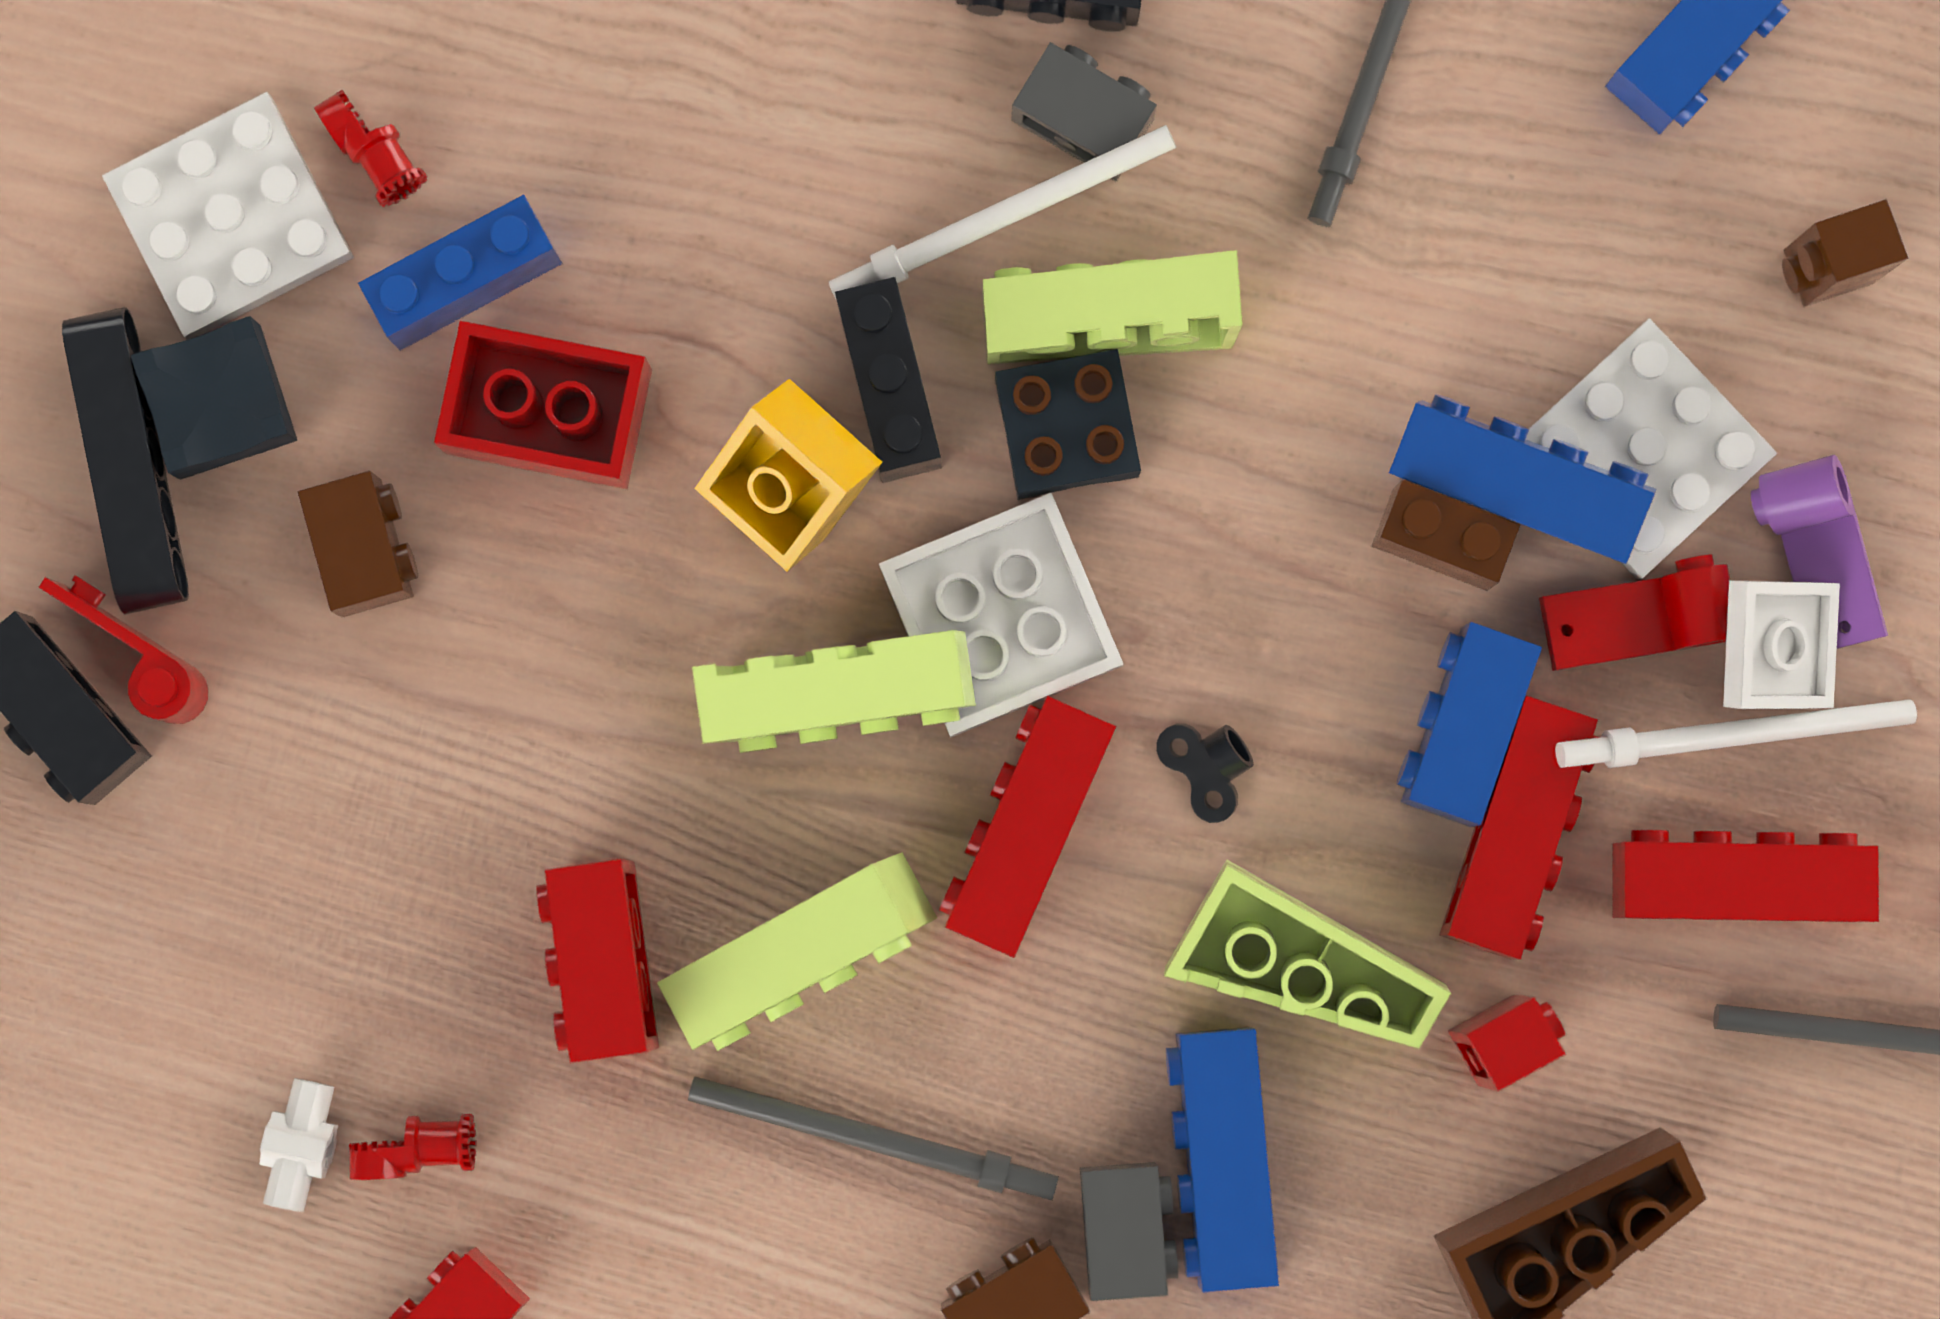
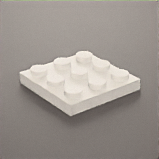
(227, 216)
(1668, 420)
(1019, 601)

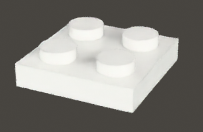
(1781, 645)

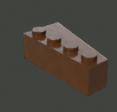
(1571, 1231)

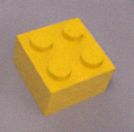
(787, 474)

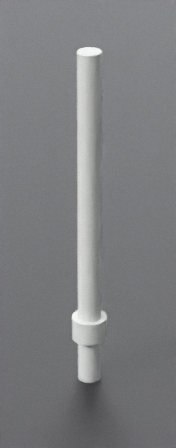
(898, 262)
(1625, 747)

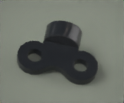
(1208, 766)

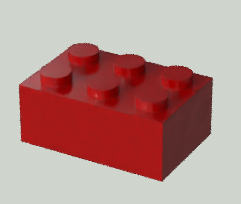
(543, 405)
(598, 960)

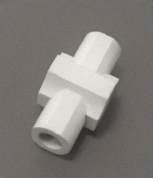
(298, 1145)

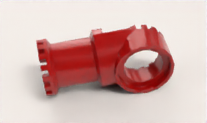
(374, 150)
(423, 1145)

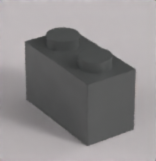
(1081, 106)
(1126, 1231)

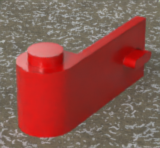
(1639, 616)
(161, 682)

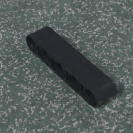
(124, 462)

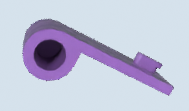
(1823, 540)

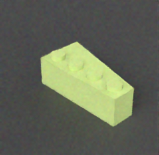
(1120, 306)
(835, 689)
(797, 950)
(1290, 956)

